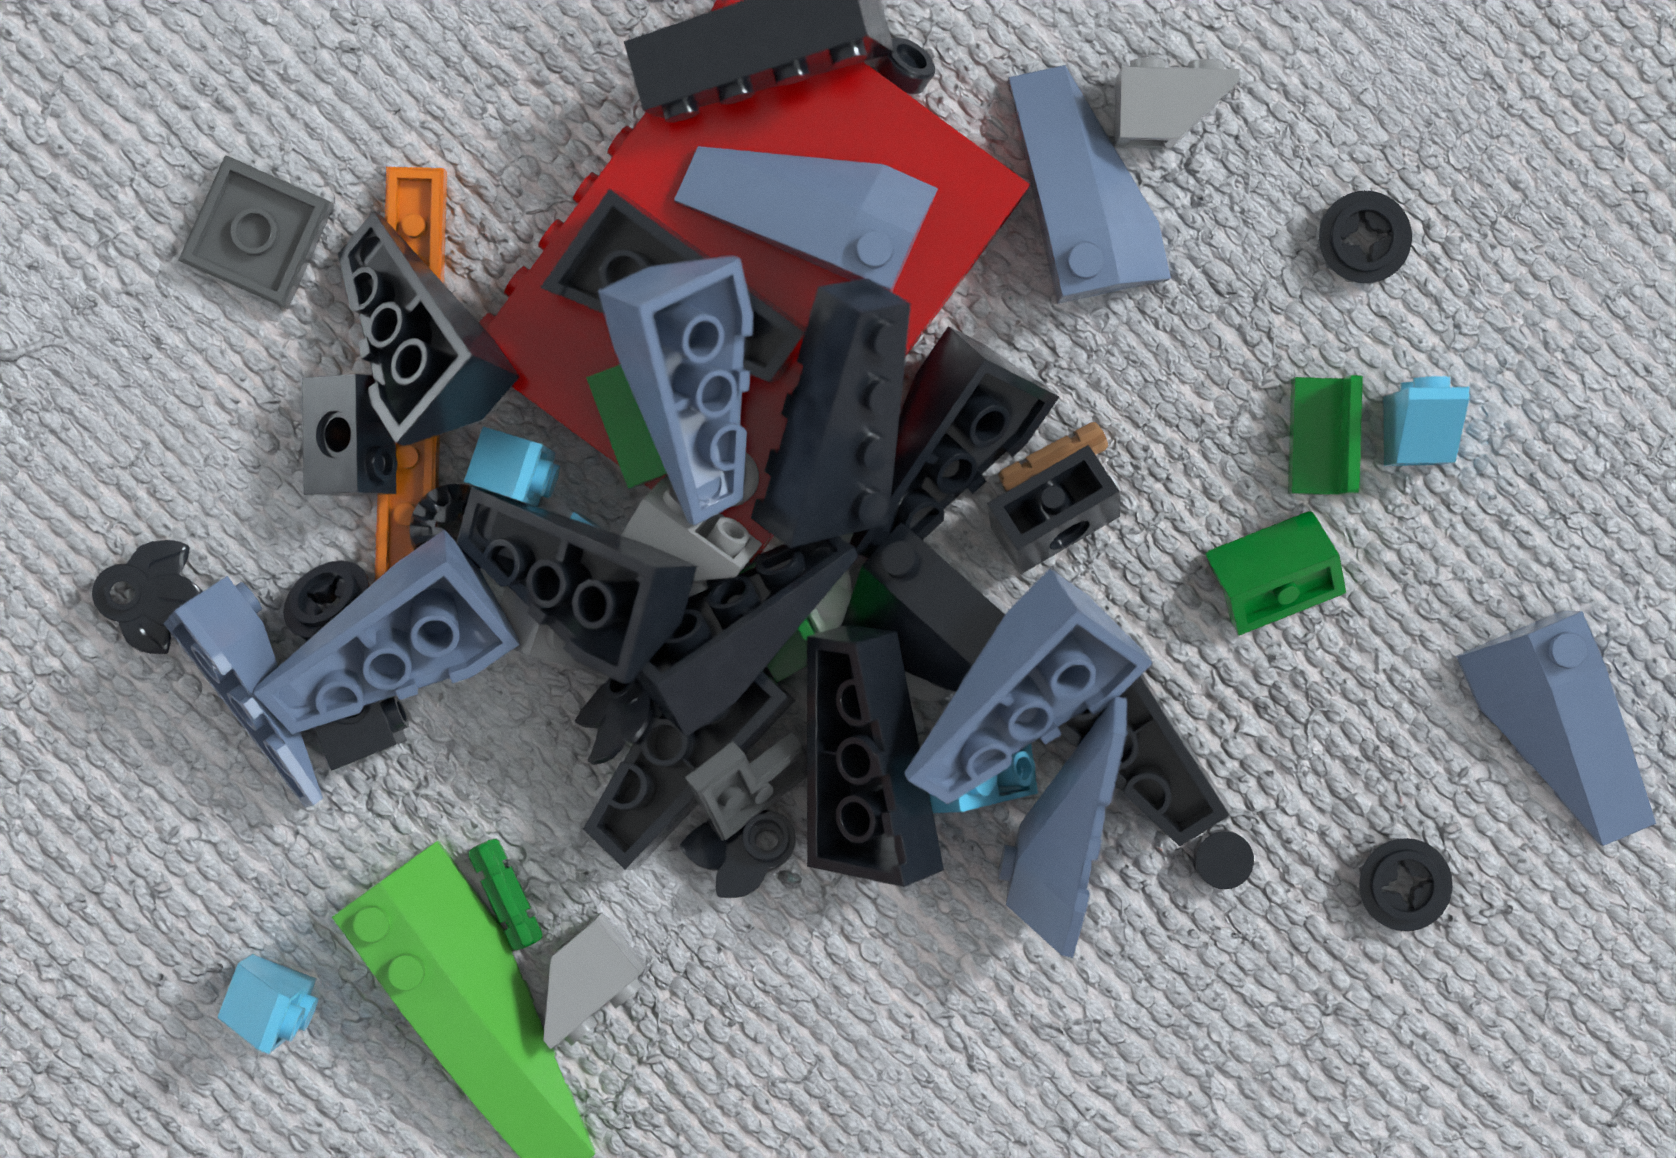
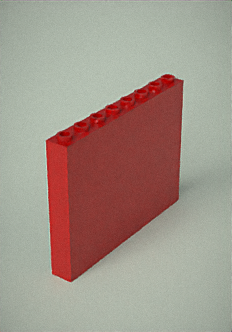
(828, 116)

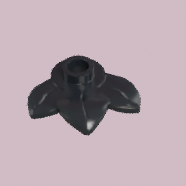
(158, 592)
(619, 714)
(738, 859)

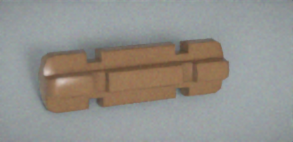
(1051, 454)

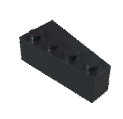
(750, 49)
(627, 239)
(840, 418)
(859, 744)
(1159, 766)
(650, 787)

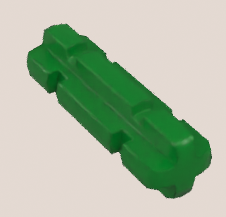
(505, 894)

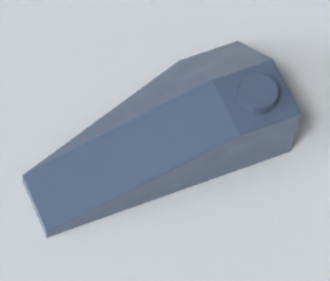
(1087, 204)
(825, 211)
(683, 356)
(406, 631)
(234, 655)
(1036, 672)
(1561, 714)
(1063, 835)

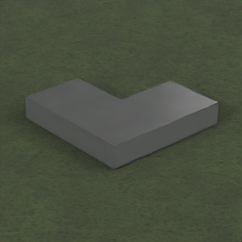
(736, 790)

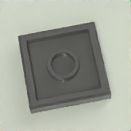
(256, 232)

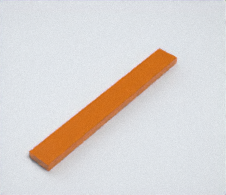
(418, 214)

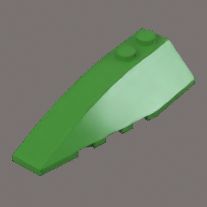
(466, 999)

